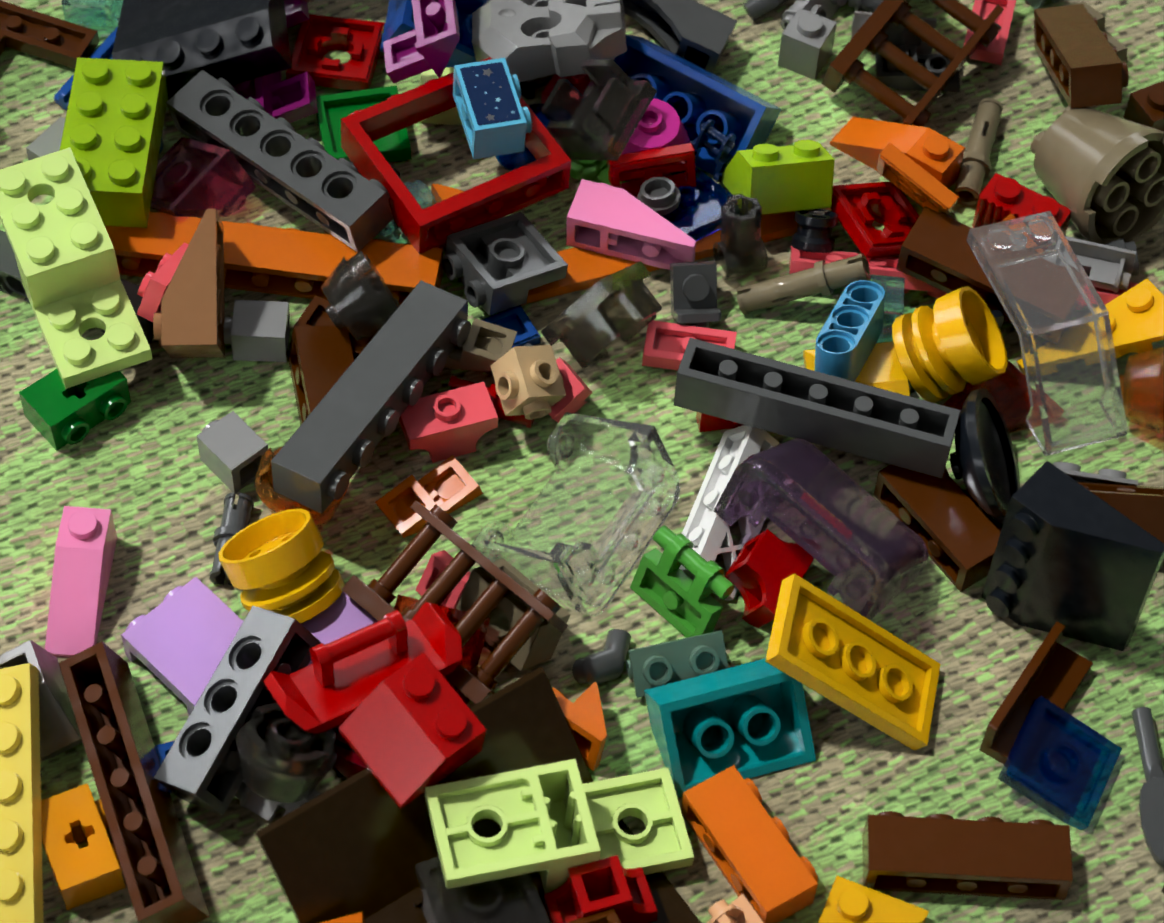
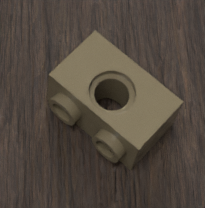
(508, 612)

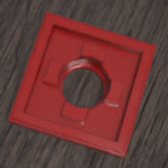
(329, 33)
(869, 202)

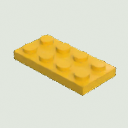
(853, 662)

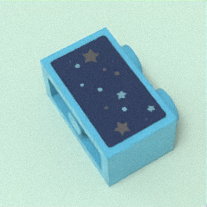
(490, 108)

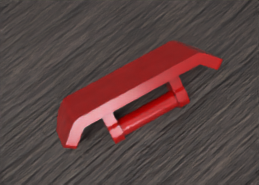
(356, 664)

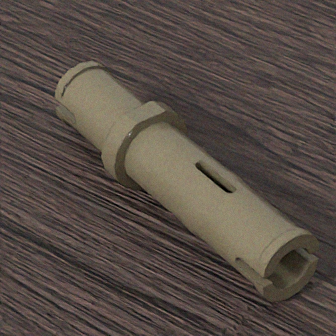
(976, 161)
(820, 279)

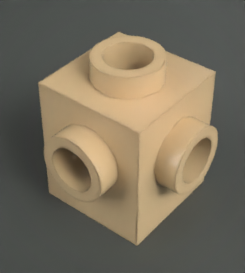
(528, 381)

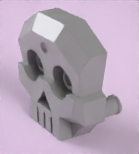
(548, 35)

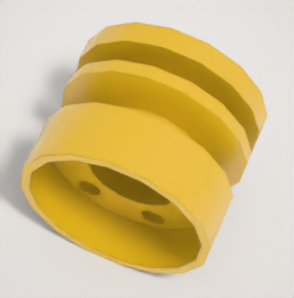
(949, 345)
(282, 566)

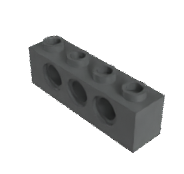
(205, 757)

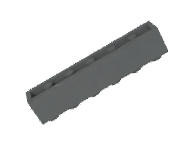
(370, 397)
(816, 407)

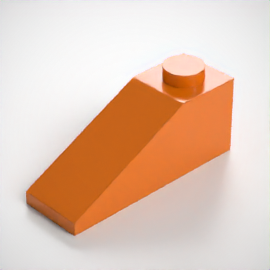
(929, 149)

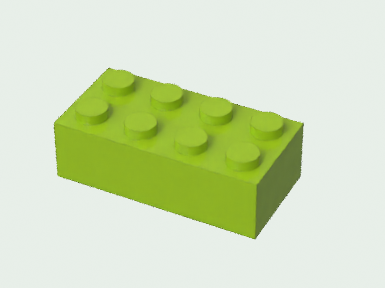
(117, 134)

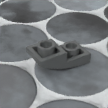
(897, 79)

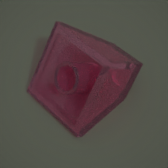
(199, 178)

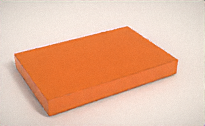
(915, 180)

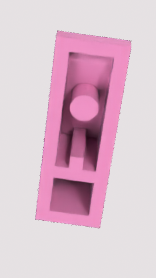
(623, 227)
(79, 579)

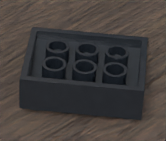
(218, 36)
(1071, 562)

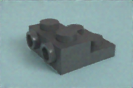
(501, 262)

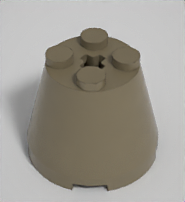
(1103, 172)

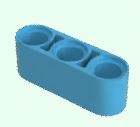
(851, 330)

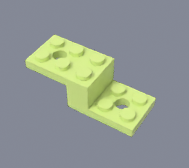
(69, 269)
(555, 824)

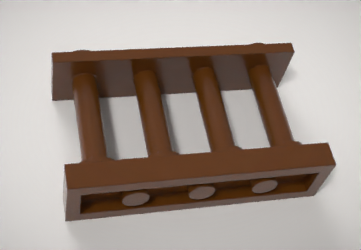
(873, 39)
(378, 595)

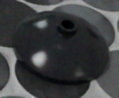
(985, 455)

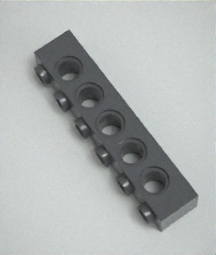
(283, 160)

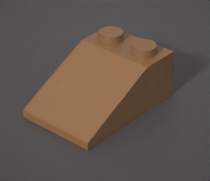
(195, 298)

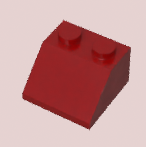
(413, 730)

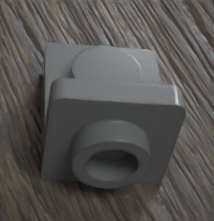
(694, 293)

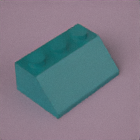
(730, 718)

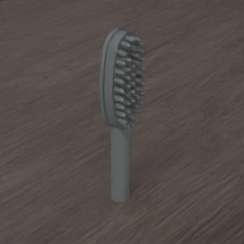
(1152, 792)

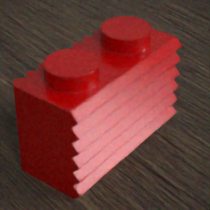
(1007, 196)

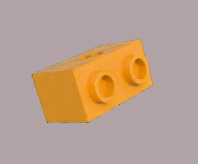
(82, 872)

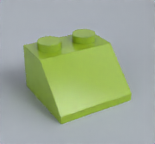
(783, 176)

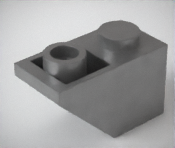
(57, 720)

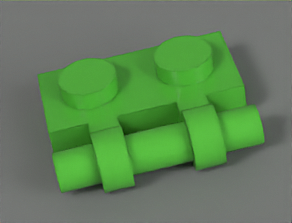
(673, 593)

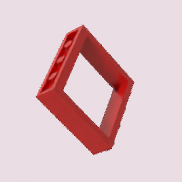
(469, 208)

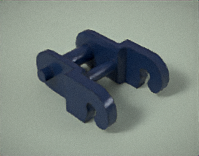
(723, 155)

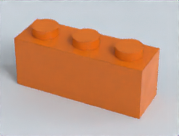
(749, 845)

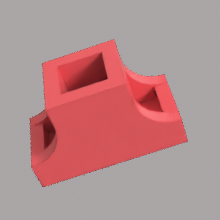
(449, 421)

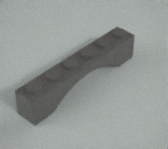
(685, 28)

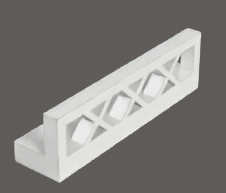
(704, 527)

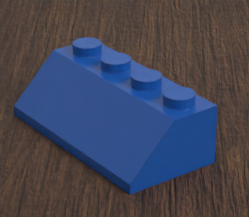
(700, 97)

